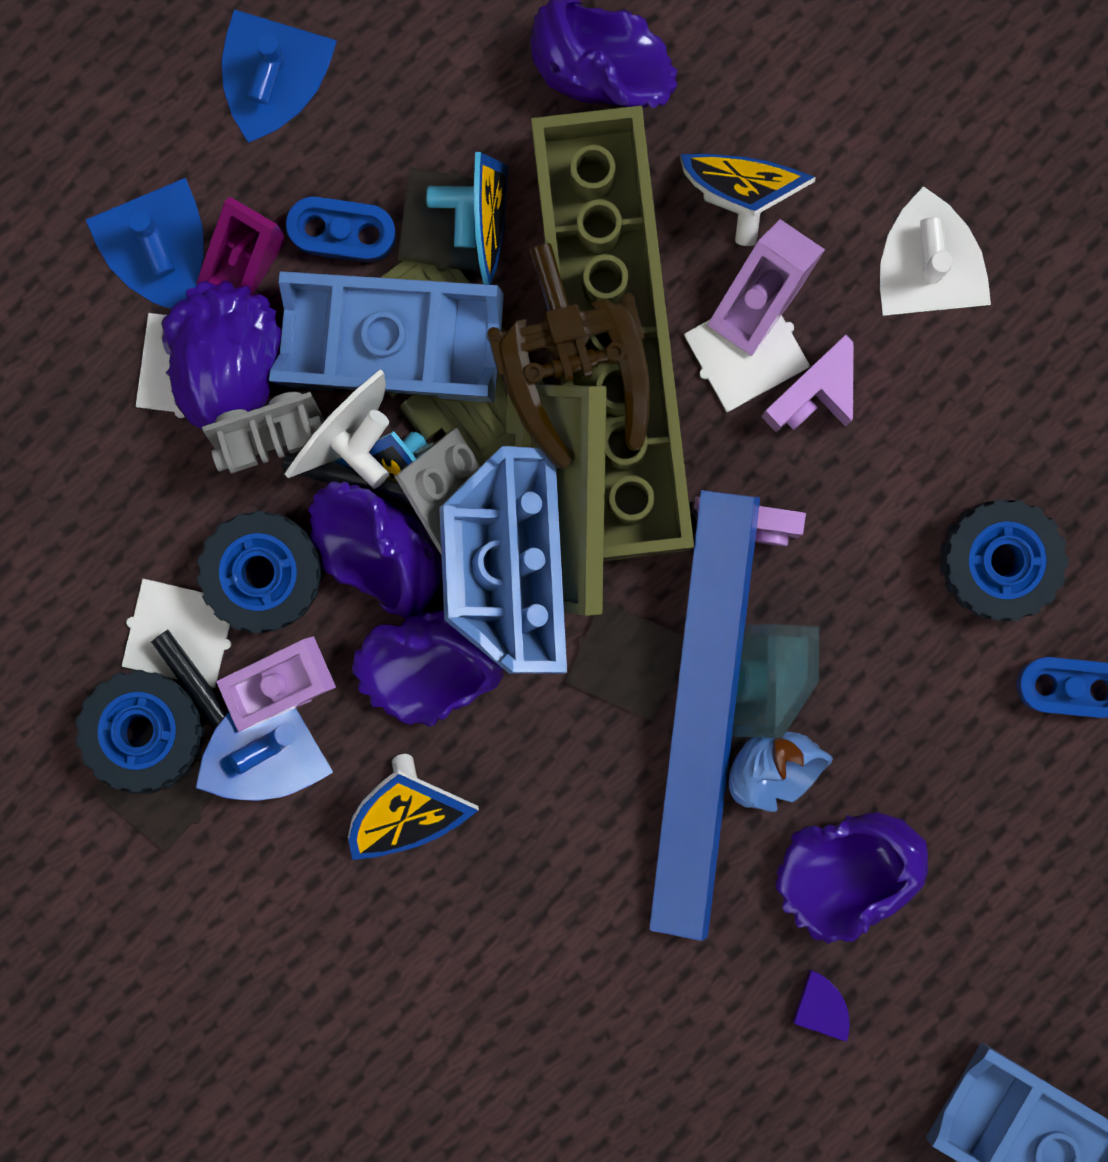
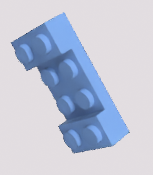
(415, 331)
(1015, 1117)

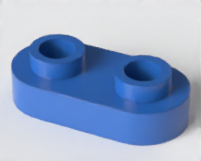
(342, 228)
(1070, 686)

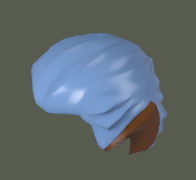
(775, 769)

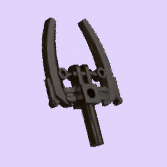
(564, 333)

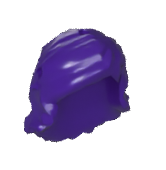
(601, 55)
(220, 350)
(375, 547)
(422, 669)
(851, 874)

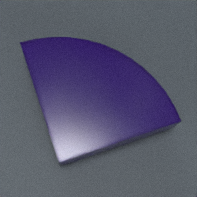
(822, 1008)

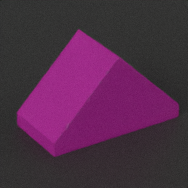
(241, 247)

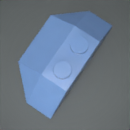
(507, 562)

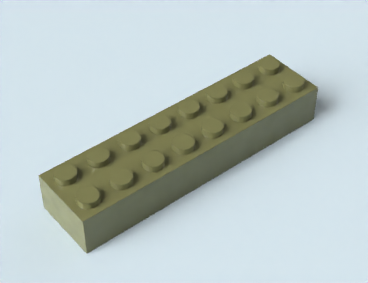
(605, 246)

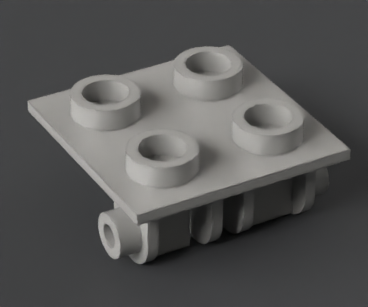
(243, 434)
(435, 477)

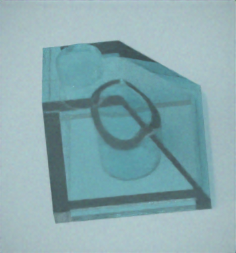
(775, 678)

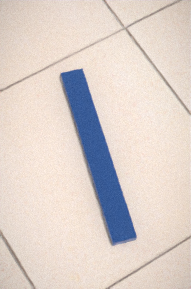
(704, 714)

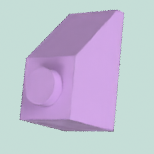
(765, 286)

